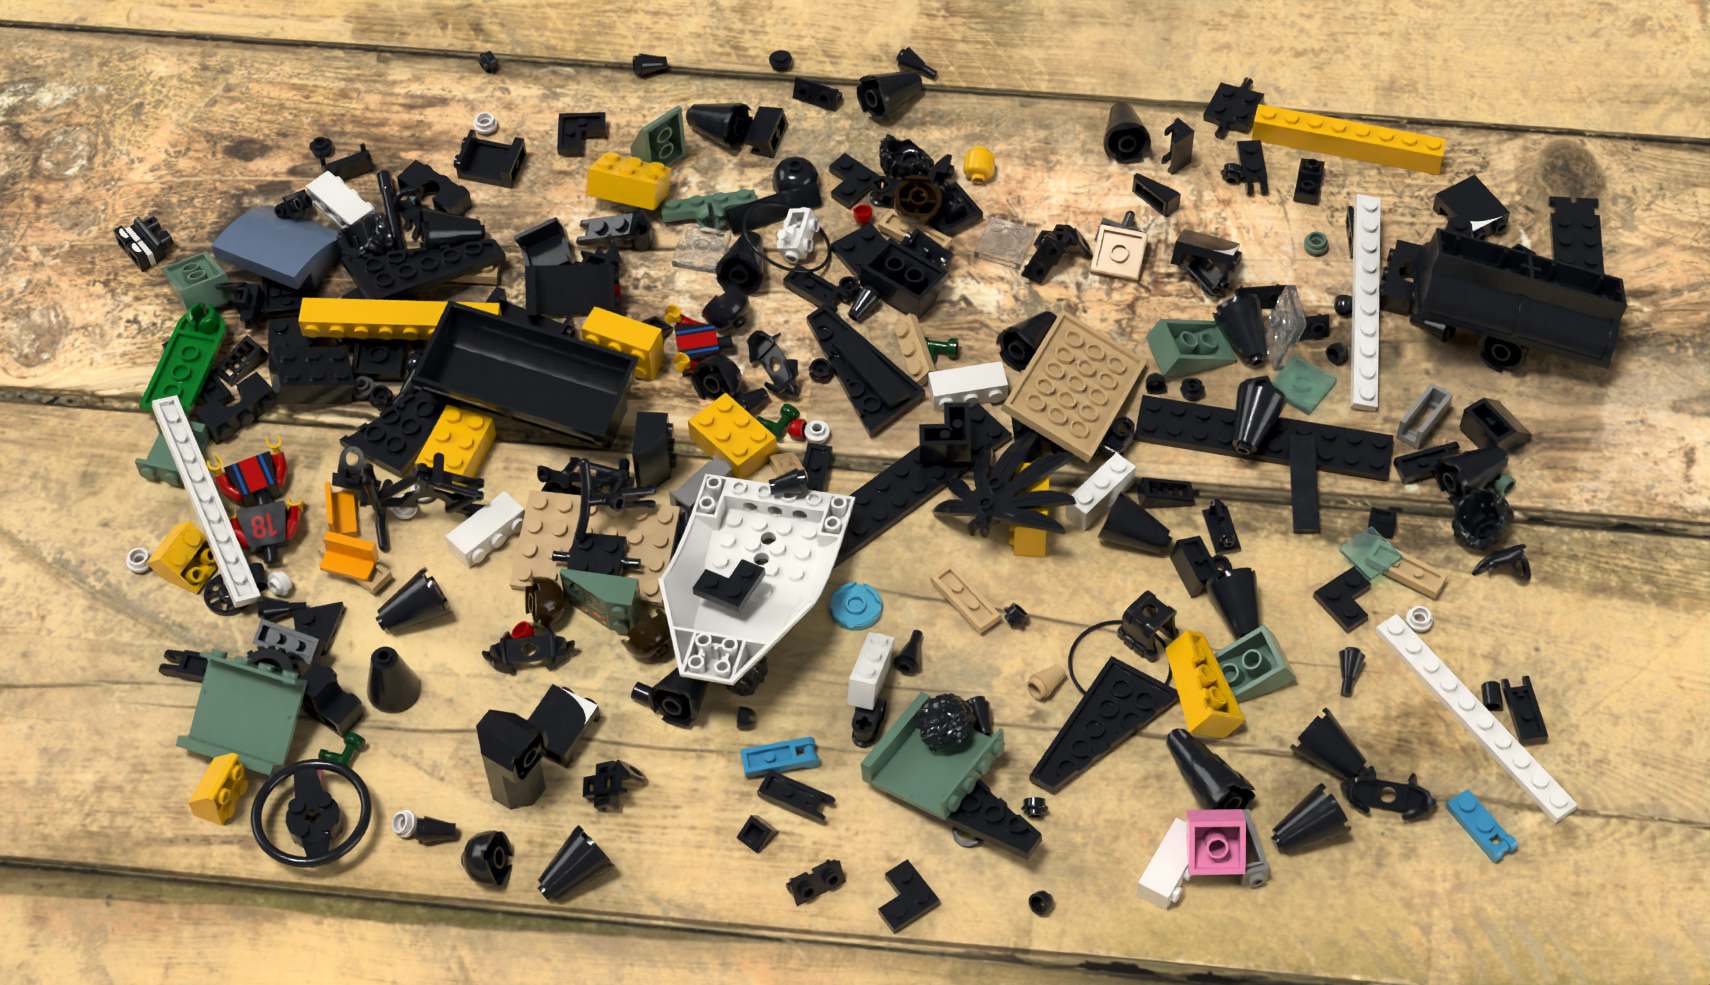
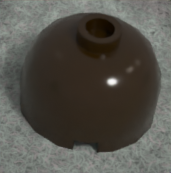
(917, 199)
(544, 601)
(649, 637)

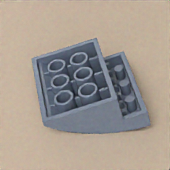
(279, 248)

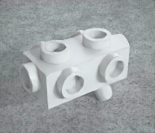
(797, 234)

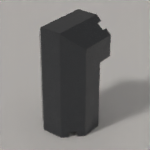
(512, 757)

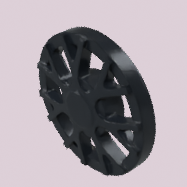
(224, 598)

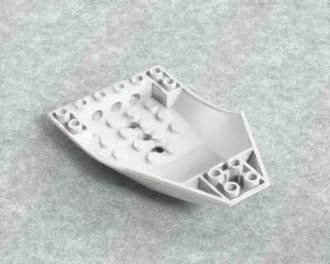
(729, 526)

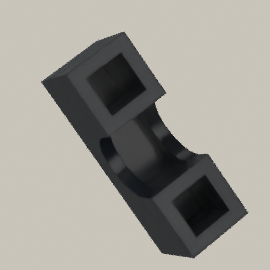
(449, 195)
(1397, 293)
(224, 421)

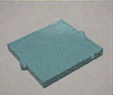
(1370, 553)

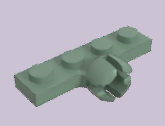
(708, 209)

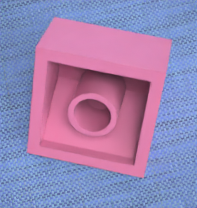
(1216, 842)

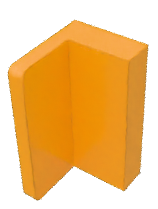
(341, 511)
(349, 556)

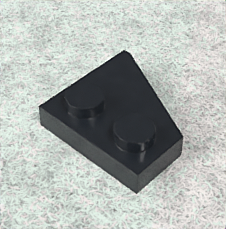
(319, 622)

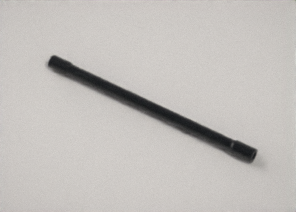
(386, 189)

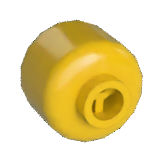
(979, 164)

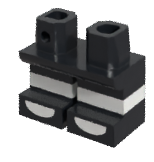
(141, 243)

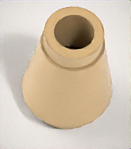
(1045, 681)

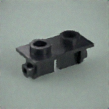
(816, 94)
(295, 205)
(1043, 259)
(1212, 281)
(1267, 294)
(1316, 327)
(1220, 527)
(823, 878)

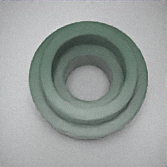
(1316, 243)

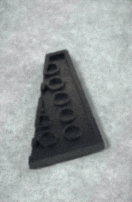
(417, 269)
(870, 409)
(400, 431)
(1108, 713)
(991, 821)

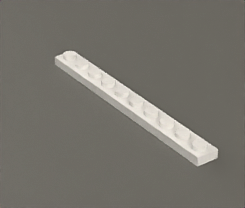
(1365, 303)
(206, 501)
(1476, 719)

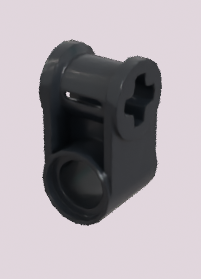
(886, 193)
(643, 235)
(1114, 441)
(867, 723)

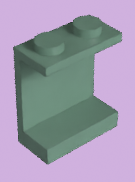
(160, 462)

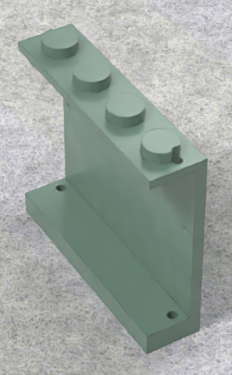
(245, 712)
(925, 778)

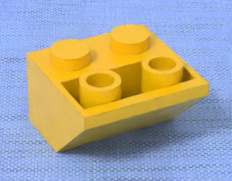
(184, 558)
(219, 789)

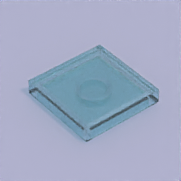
(1304, 384)

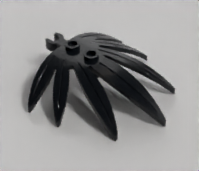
(994, 495)

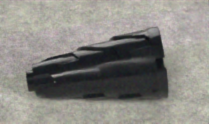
(1208, 775)

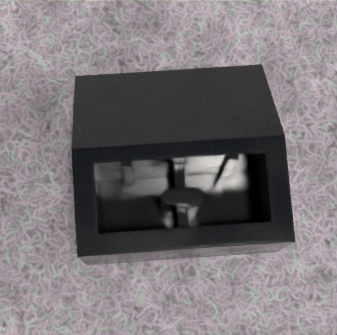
(1493, 424)

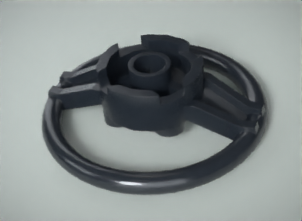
(309, 805)

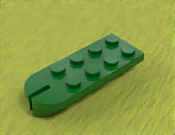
(187, 358)

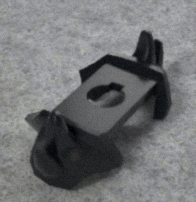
(765, 348)
(508, 651)
(1409, 796)

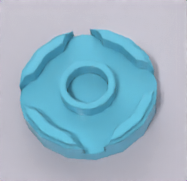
(855, 606)

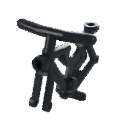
(427, 478)
(591, 487)

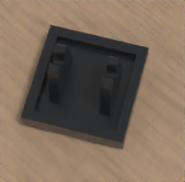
(956, 210)

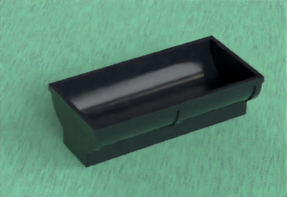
(1518, 297)
(527, 374)

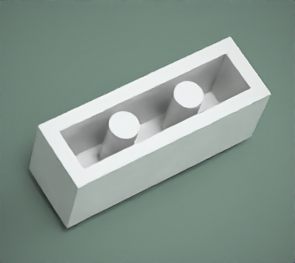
(337, 200)
(968, 384)
(1101, 491)
(486, 530)
(870, 670)
(1167, 869)

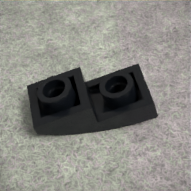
(941, 171)
(1309, 181)

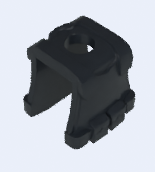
(1143, 620)

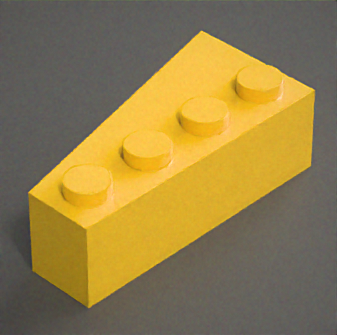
(1202, 687)

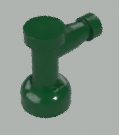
(949, 347)
(788, 414)
(352, 741)

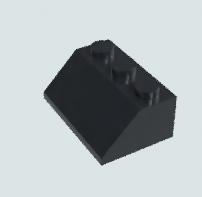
(903, 278)
(653, 449)

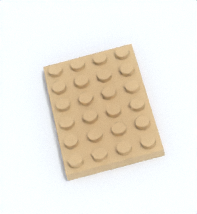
(1074, 386)
(552, 523)

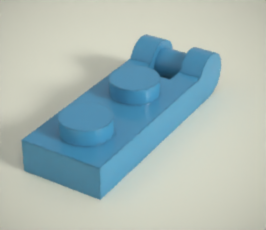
(779, 757)
(1481, 825)

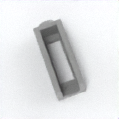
(1432, 397)
(687, 494)
(1256, 872)

